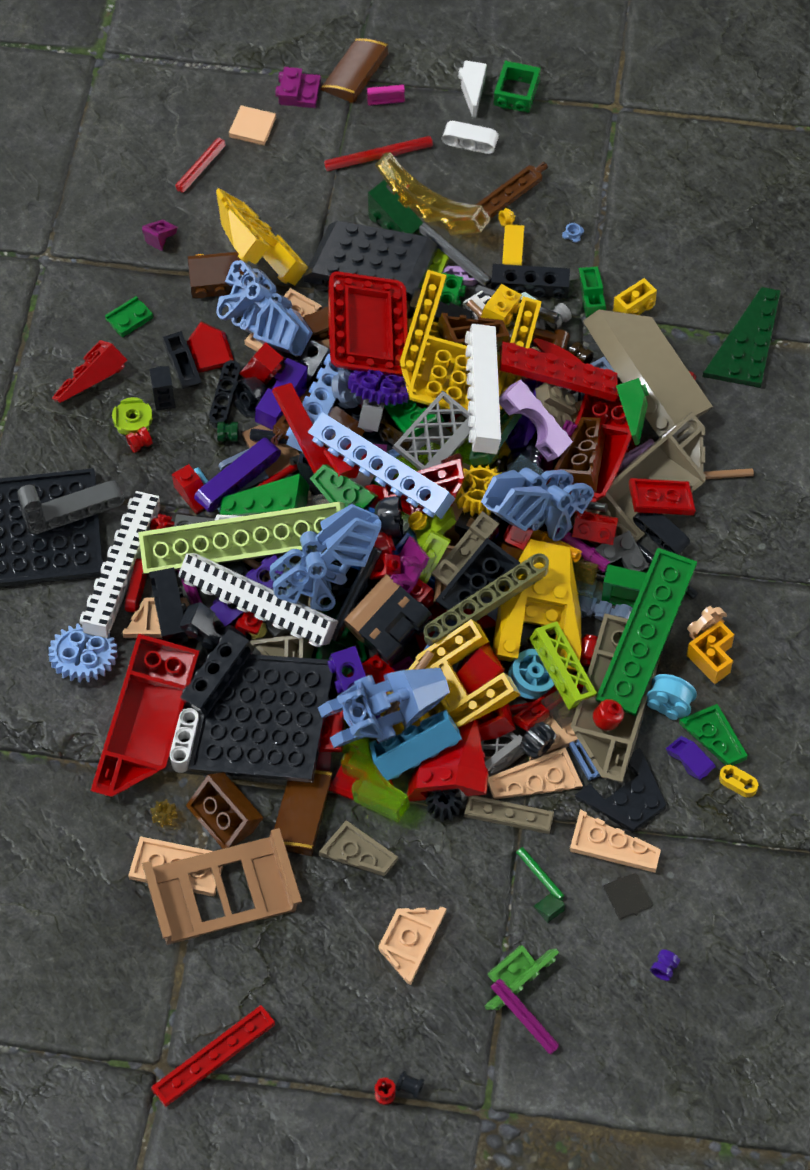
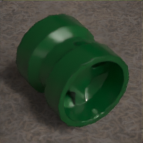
(227, 432)

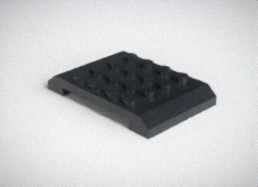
(372, 253)

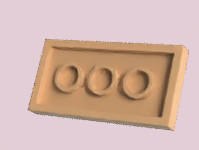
(165, 852)

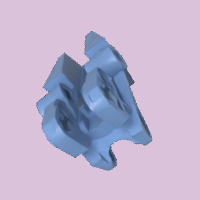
(263, 310)
(530, 503)
(348, 538)
(414, 689)

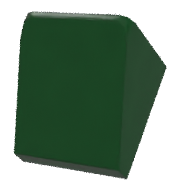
(550, 907)

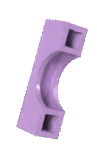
(550, 436)

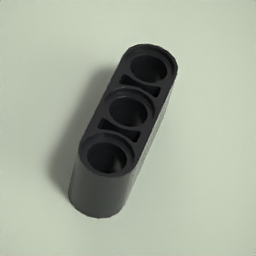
(662, 531)

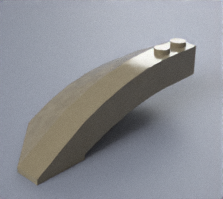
(641, 351)

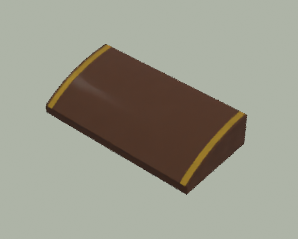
(356, 69)
(303, 812)

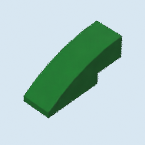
(591, 290)

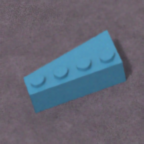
(414, 745)

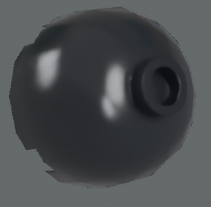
(248, 395)
(390, 515)

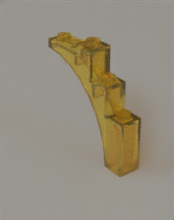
(455, 216)

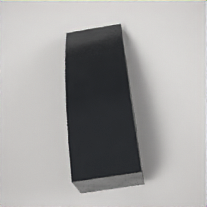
(181, 360)

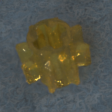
(166, 817)

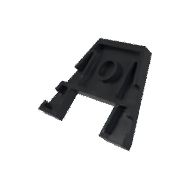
(634, 802)

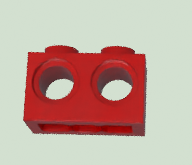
(595, 527)

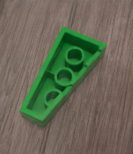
(270, 497)

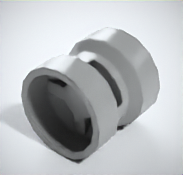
(564, 315)

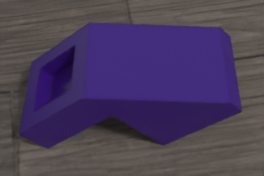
(691, 756)

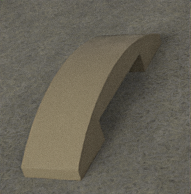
(479, 530)

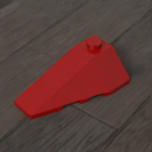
(99, 364)

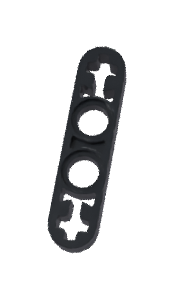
(224, 393)

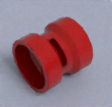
(139, 439)

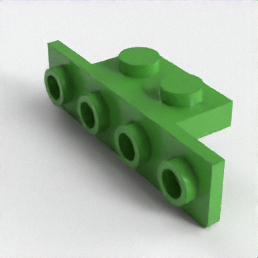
(516, 970)

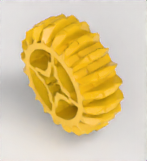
(479, 480)

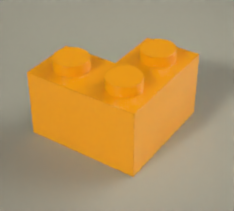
(709, 652)

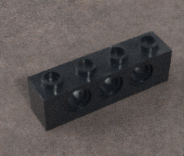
(534, 280)
(217, 683)

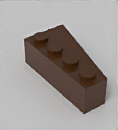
(585, 453)

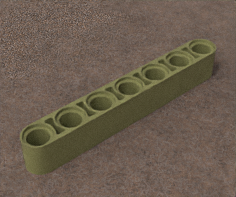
(492, 591)

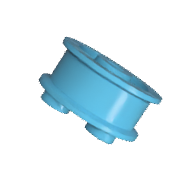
(530, 675)
(671, 696)

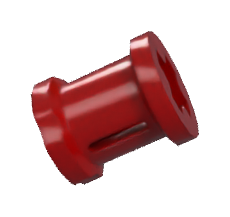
(390, 1088)

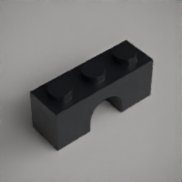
(199, 624)

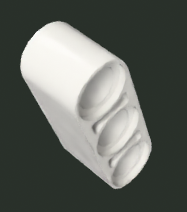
(470, 137)
(184, 731)

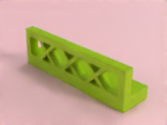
(555, 666)

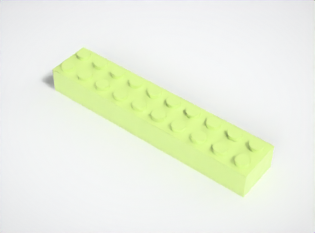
(233, 537)

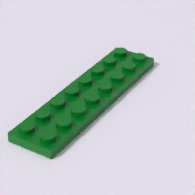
(647, 630)

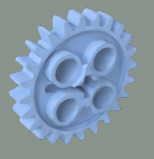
(94, 660)

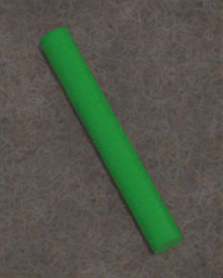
(541, 875)

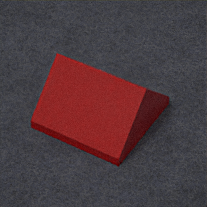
(480, 669)

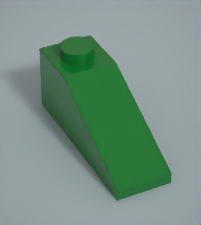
(634, 404)

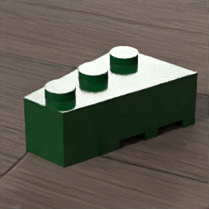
(389, 212)

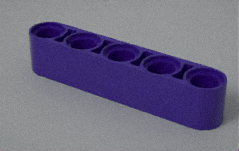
(237, 474)

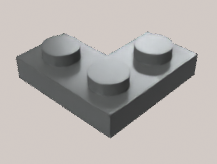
(626, 550)

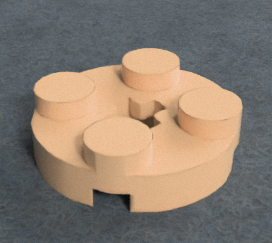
(709, 617)

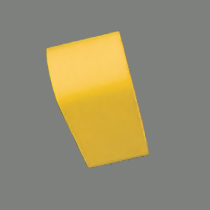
(513, 244)

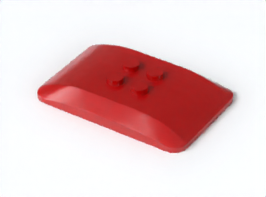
(367, 322)

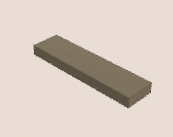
(509, 814)

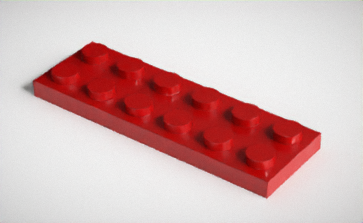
(558, 371)

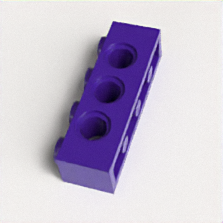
(223, 610)
(346, 659)

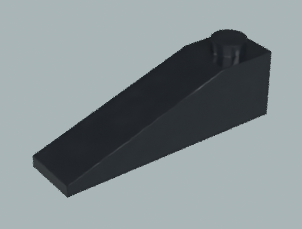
(480, 570)

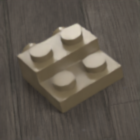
(557, 402)

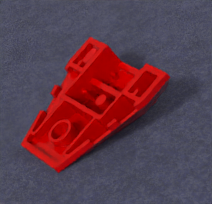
(453, 768)

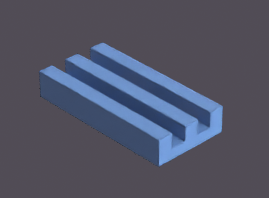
(573, 746)

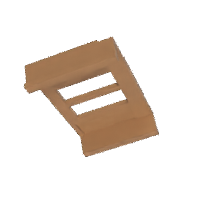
(267, 876)

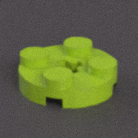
(125, 409)

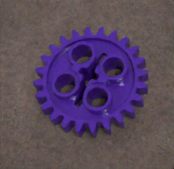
(378, 387)

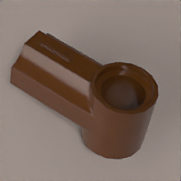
(558, 337)

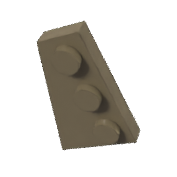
(358, 850)

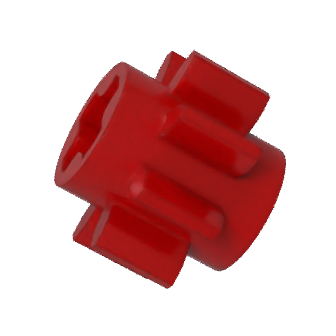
(161, 522)

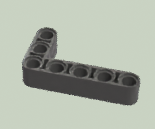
(67, 508)

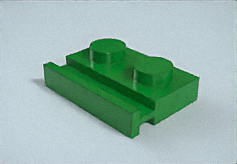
(129, 316)

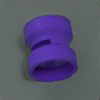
(665, 964)

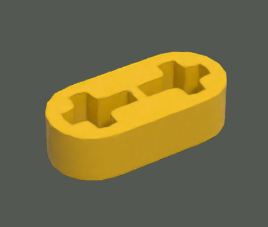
(738, 781)

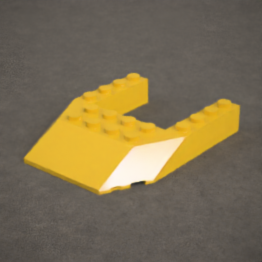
(439, 364)

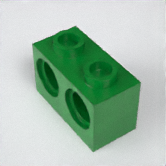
(453, 289)

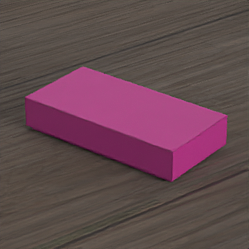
(386, 95)

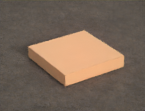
(252, 125)

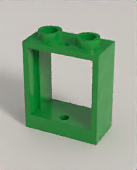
(519, 73)
(622, 585)

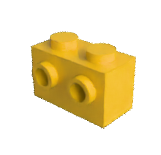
(636, 298)
(502, 305)

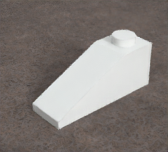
(472, 84)

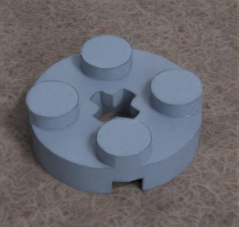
(340, 391)

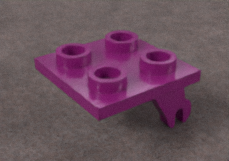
(413, 562)

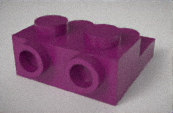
(298, 88)

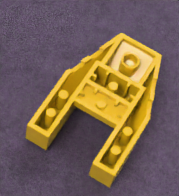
(254, 239)
(542, 603)
(460, 705)

